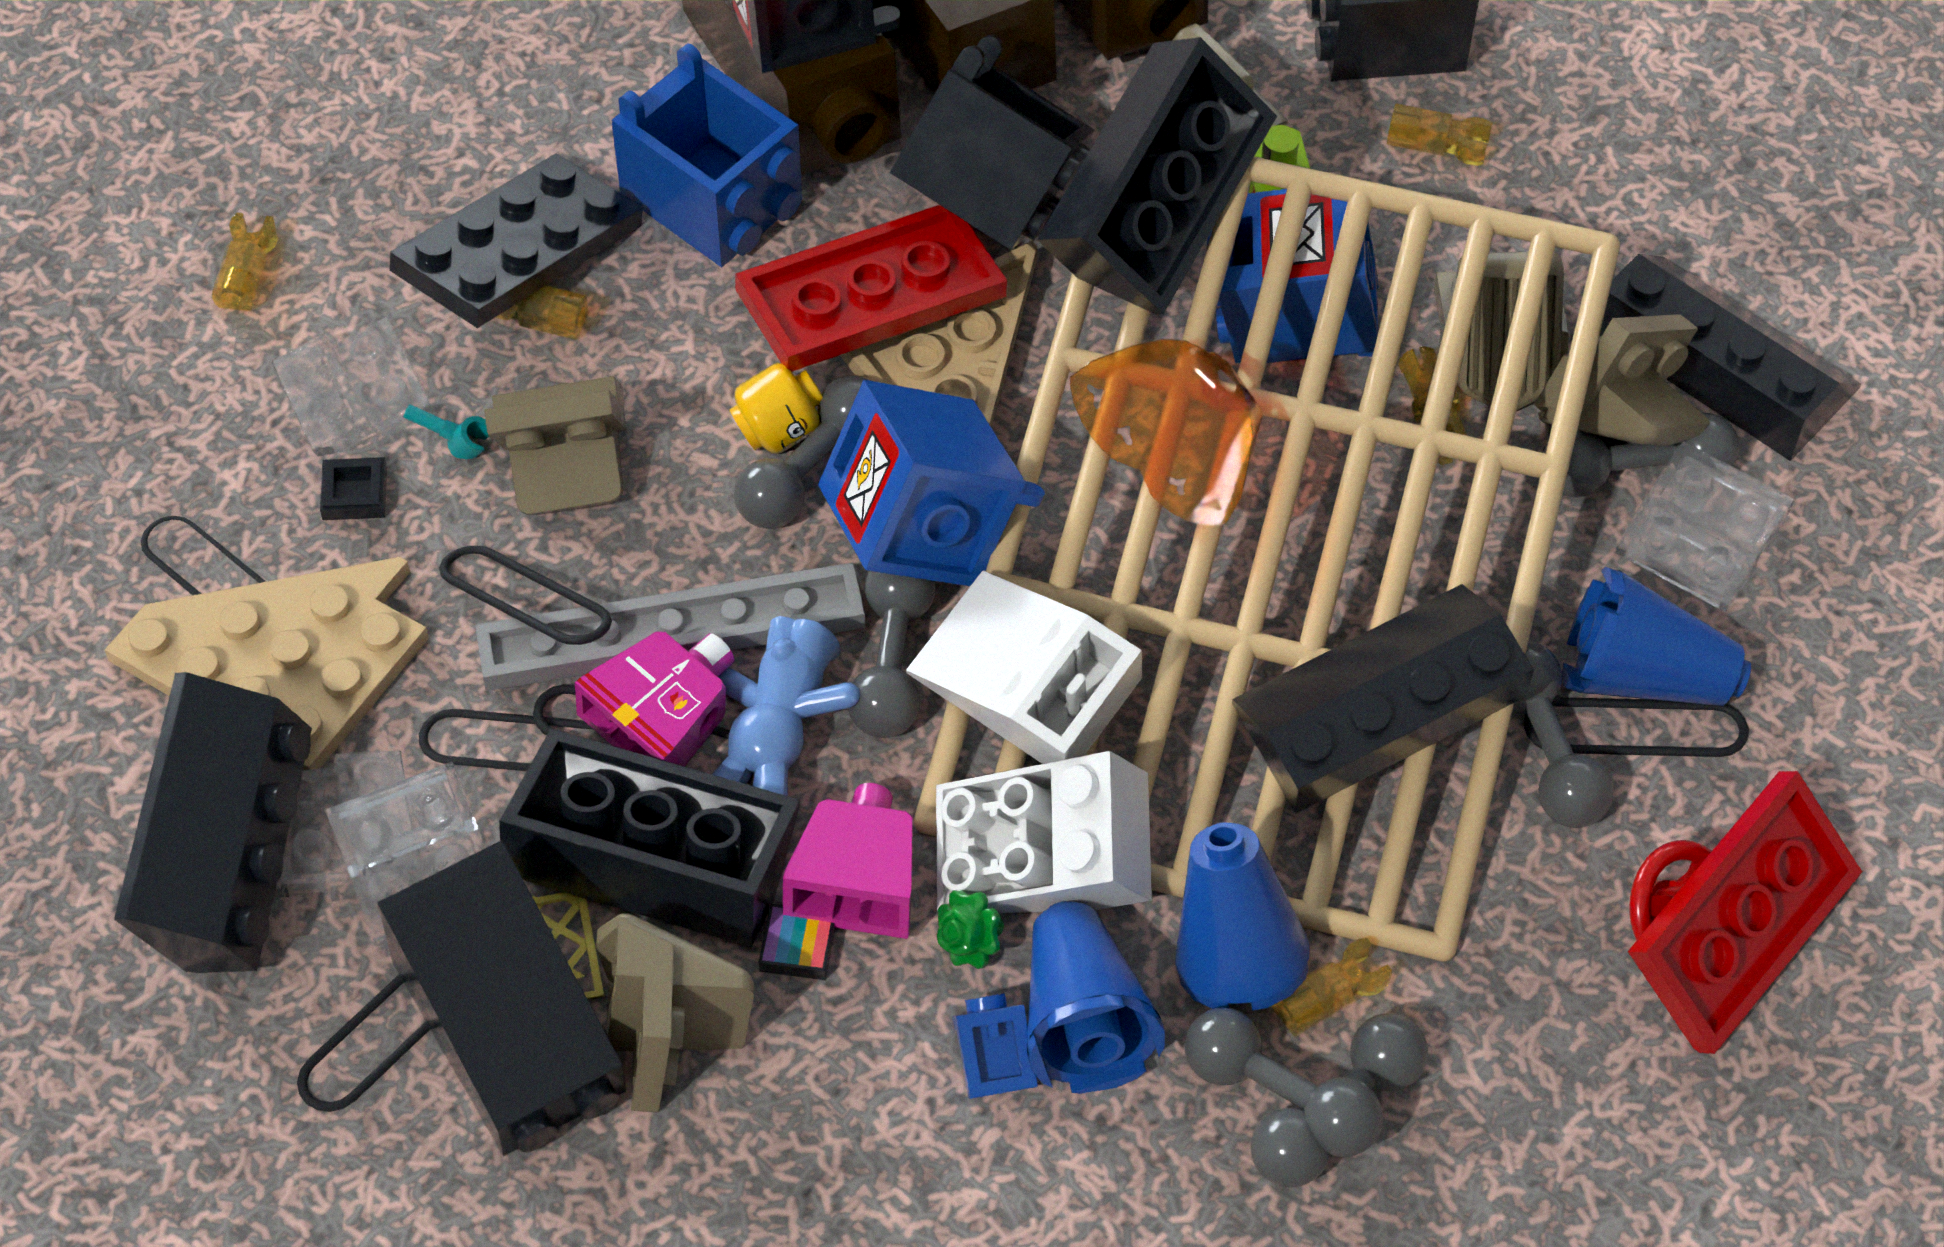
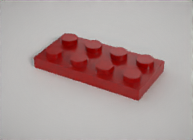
(869, 286)
(1745, 912)

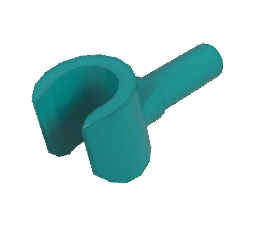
(456, 435)

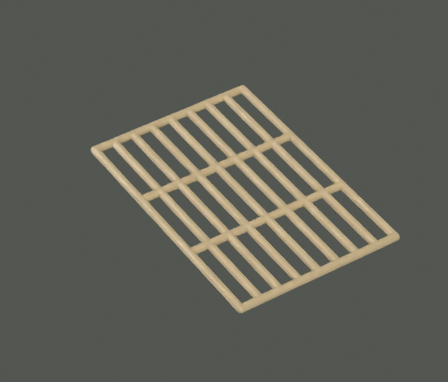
(1367, 428)

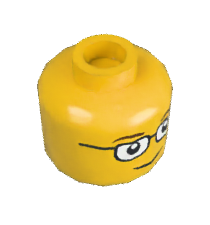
(777, 408)

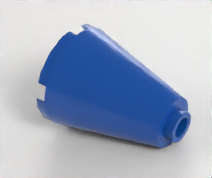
(1650, 648)
(1237, 924)
(1086, 1005)

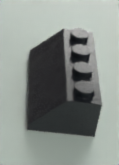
(1158, 175)
(1735, 358)
(1384, 695)
(214, 825)
(649, 836)

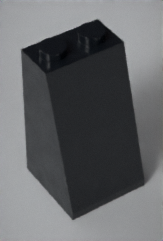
(501, 999)

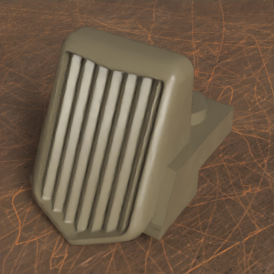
(1493, 321)
(1628, 384)
(562, 443)
(666, 1000)

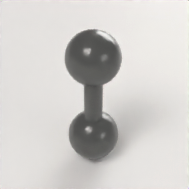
(1594, 460)
(771, 490)
(888, 694)
(1573, 786)
(1385, 1055)
(1341, 1112)

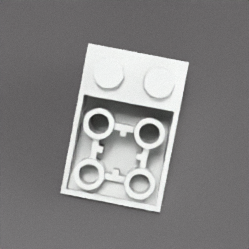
(1029, 668)
(1047, 835)

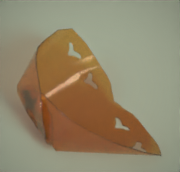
(1177, 423)

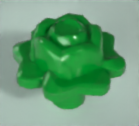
(969, 929)

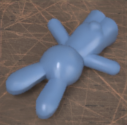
(789, 688)

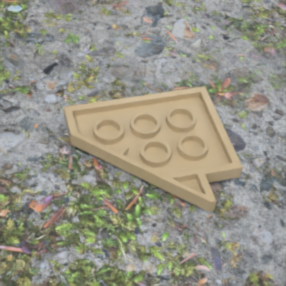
(960, 353)
(306, 639)

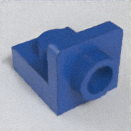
(994, 1046)

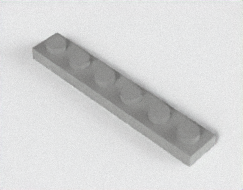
(733, 611)

